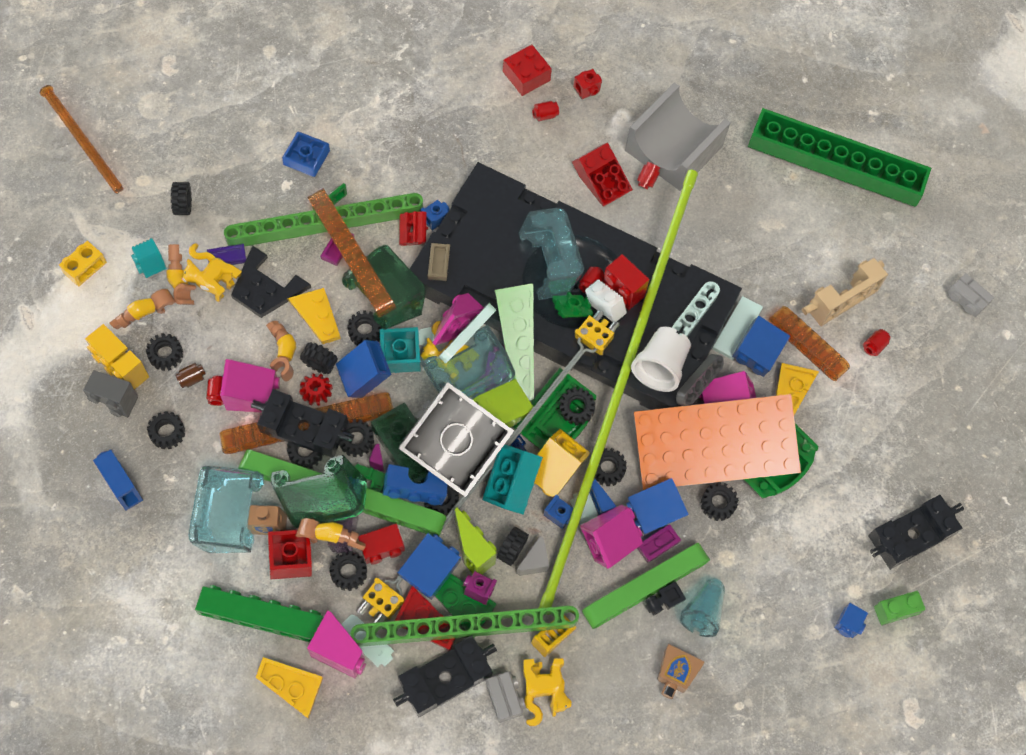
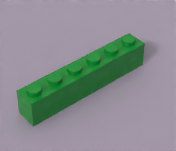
(258, 614)

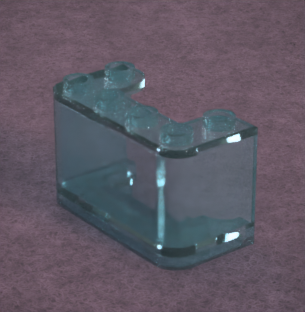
(554, 234)

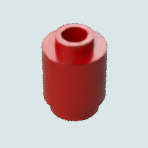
(545, 110)
(648, 175)
(591, 276)
(877, 342)
(214, 391)

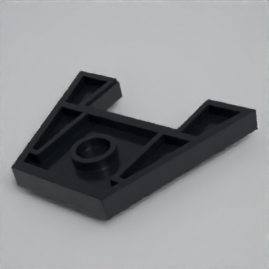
(259, 291)

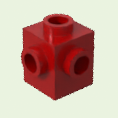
(587, 83)

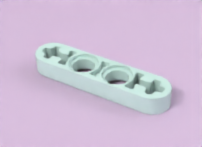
(697, 312)
(467, 333)

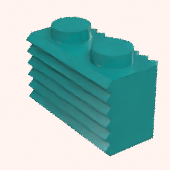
(148, 258)

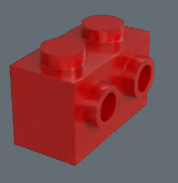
(382, 544)

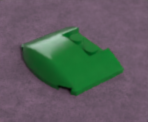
(549, 418)
(778, 484)

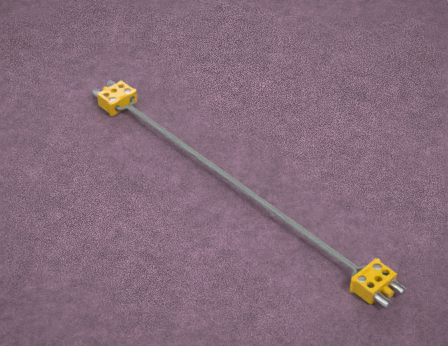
(584, 334)

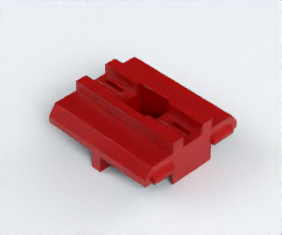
(418, 235)

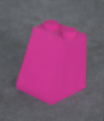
(246, 383)
(729, 388)
(612, 535)
(336, 647)

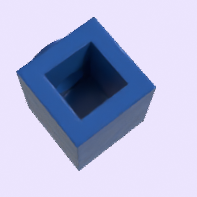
(851, 621)

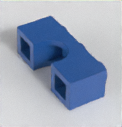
(398, 485)

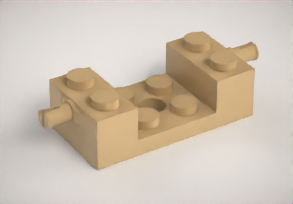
(829, 304)

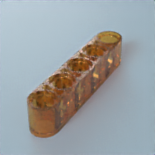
(810, 343)

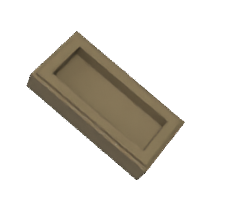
(439, 261)

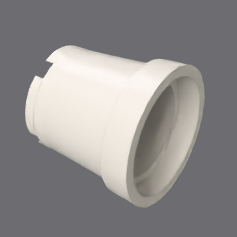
(662, 360)

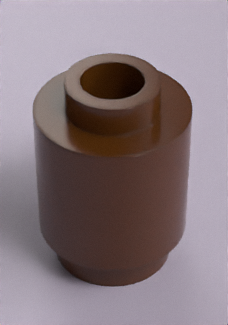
(190, 375)

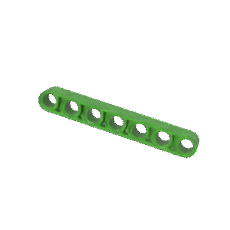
(645, 585)

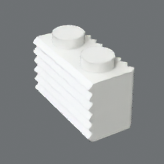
(606, 300)

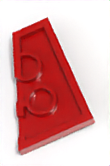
(418, 607)

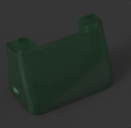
(400, 283)
(322, 497)

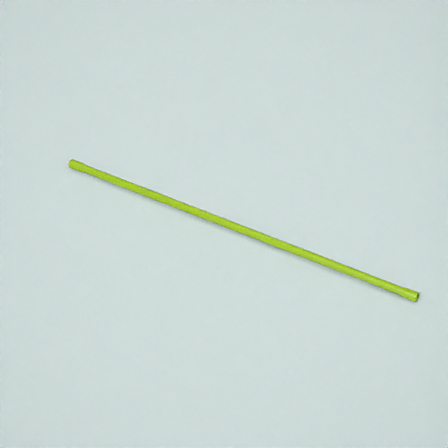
(549, 594)

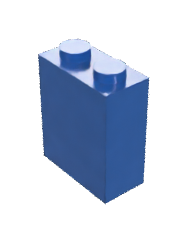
(761, 346)
(363, 369)
(117, 479)
(657, 506)
(430, 565)

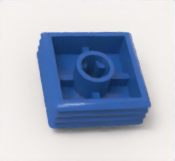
(306, 154)

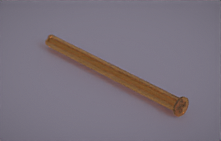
(47, 92)

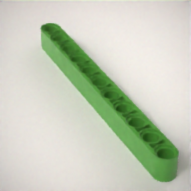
(315, 224)
(376, 503)
(455, 621)

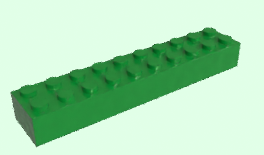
(840, 157)

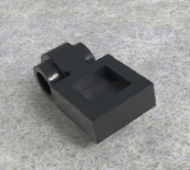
(669, 596)

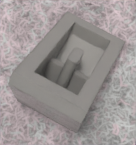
(535, 561)

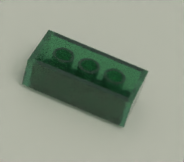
(391, 431)

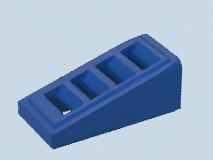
(600, 498)

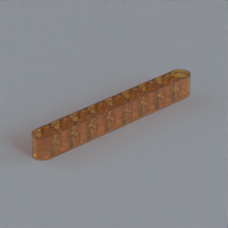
(352, 253)
(249, 436)

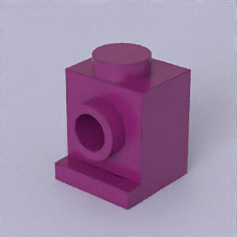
(479, 593)

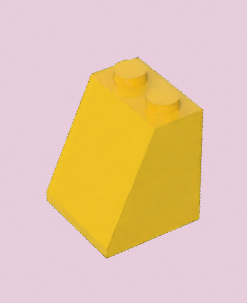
(559, 463)

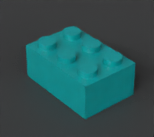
(512, 479)

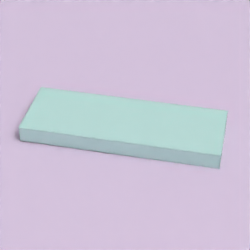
(736, 327)

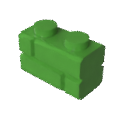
(899, 608)

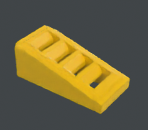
(545, 645)

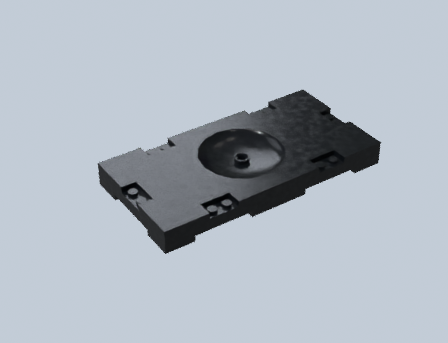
(491, 256)

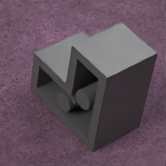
(112, 391)

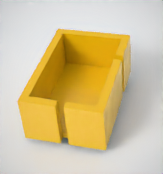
(111, 354)

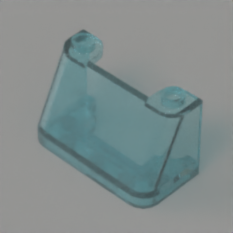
(473, 369)
(223, 509)

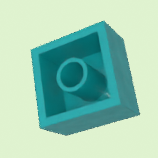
(401, 349)

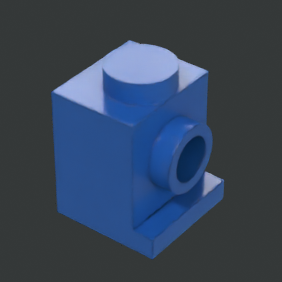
(435, 218)
(551, 512)

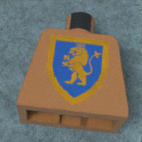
(266, 519)
(677, 670)

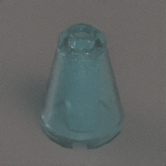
(705, 609)

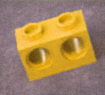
(85, 266)

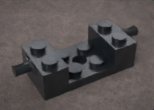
(282, 418)
(931, 521)
(464, 663)

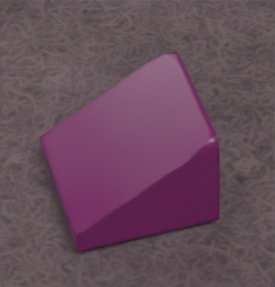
(376, 459)

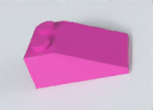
(456, 318)

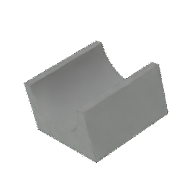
(674, 138)
(456, 439)

